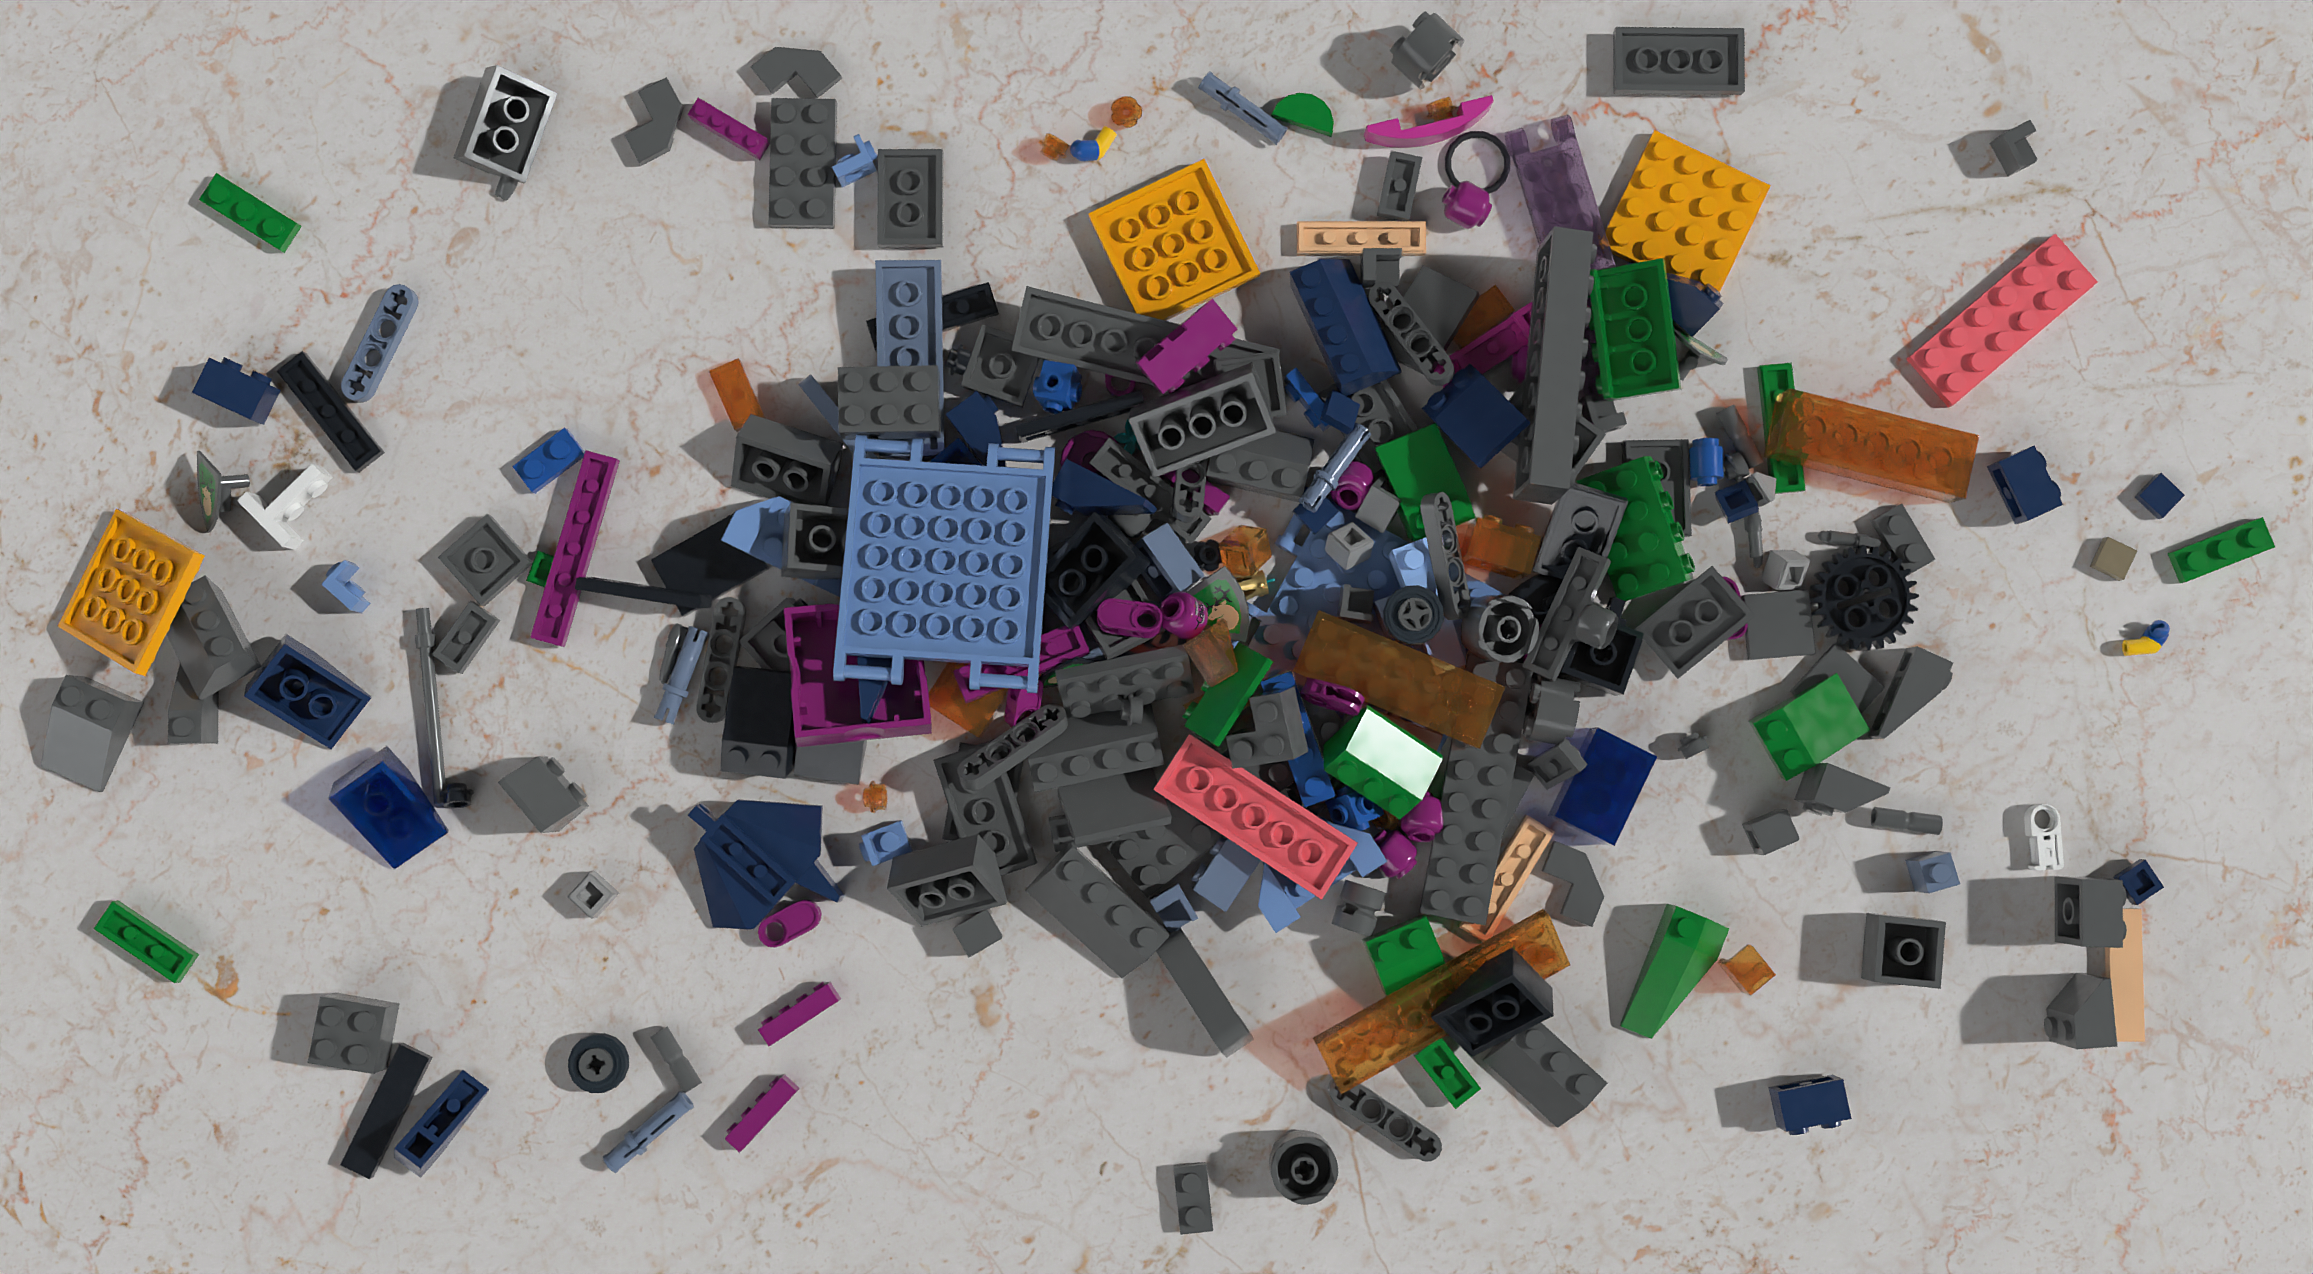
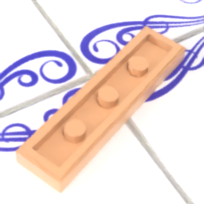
(1350, 237)
(1511, 873)
(2126, 975)

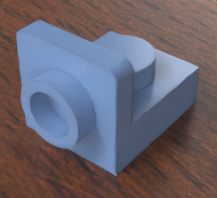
(854, 167)
(347, 592)
(885, 843)

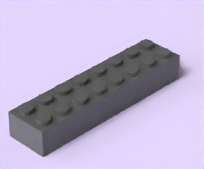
(1554, 366)

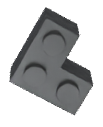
(1276, 733)

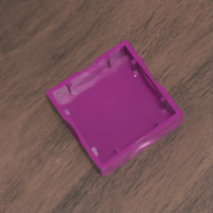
(830, 709)

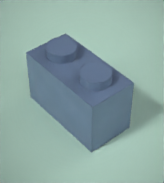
(1171, 564)
(1225, 873)

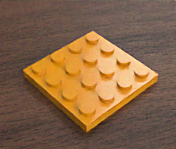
(1685, 211)
(1174, 243)
(131, 592)

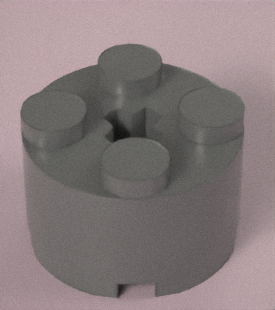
(1426, 49)
(1499, 628)
(1551, 710)
(1320, 1175)

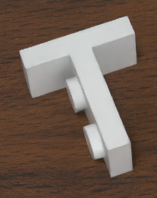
(287, 505)

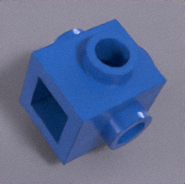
(1058, 387)
(1352, 809)

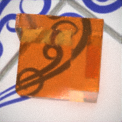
(1245, 550)
(1747, 970)

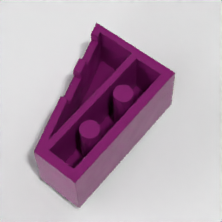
(1187, 347)

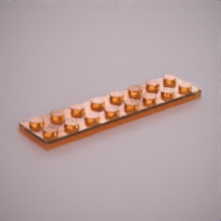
(1403, 1019)

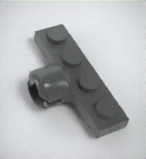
(1134, 476)
(1573, 616)

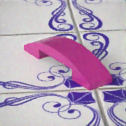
(1390, 134)
(1495, 344)

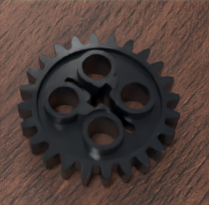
(1855, 570)

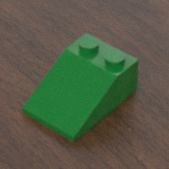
(1422, 466)
(1809, 727)
(1403, 953)

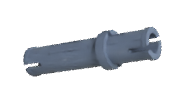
(1214, 86)
(1327, 477)
(681, 675)
(637, 1141)

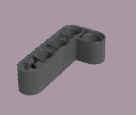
(1204, 993)

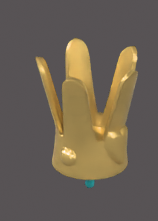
(1255, 585)

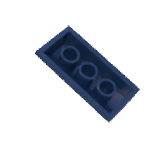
(1343, 324)

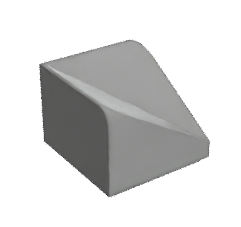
(1349, 546)
(1785, 570)
(593, 894)

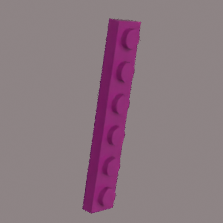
(575, 548)

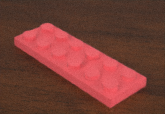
(2001, 320)
(1255, 816)

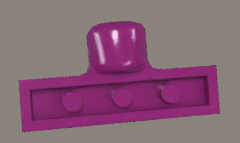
(1055, 649)

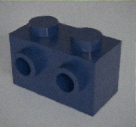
(235, 390)
(2025, 485)
(1810, 1104)

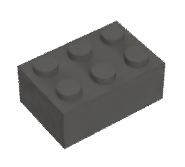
(889, 402)

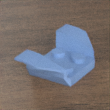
(760, 534)
(1282, 896)

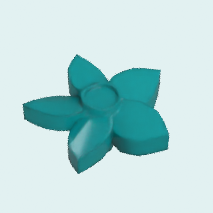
(1128, 439)

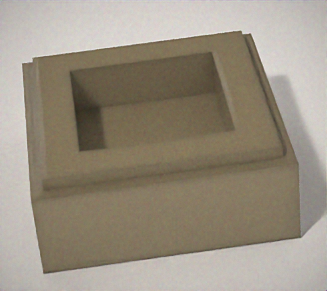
(2113, 558)

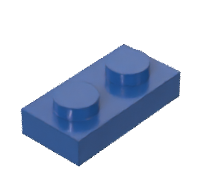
(1299, 389)
(549, 460)

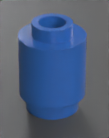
(1706, 461)

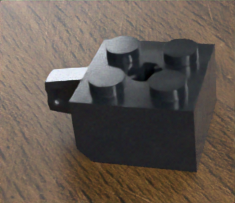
(1613, 671)

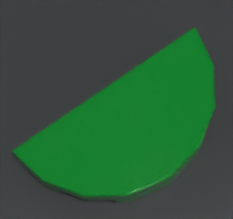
(1306, 112)

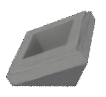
(1762, 487)

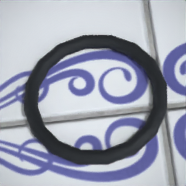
(1478, 134)

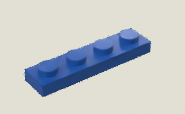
(1308, 768)

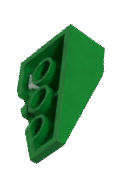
(1675, 963)

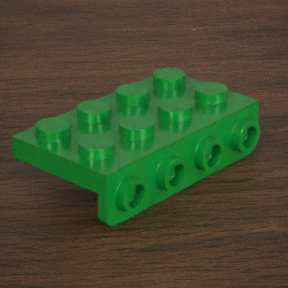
(1633, 331)
(1648, 542)

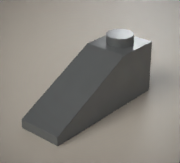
(1915, 683)
(189, 717)

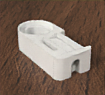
(2046, 842)

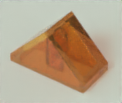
(1213, 653)

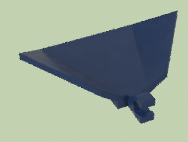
(754, 857)

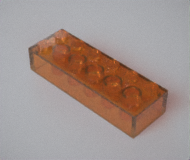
(1871, 446)
(1400, 679)

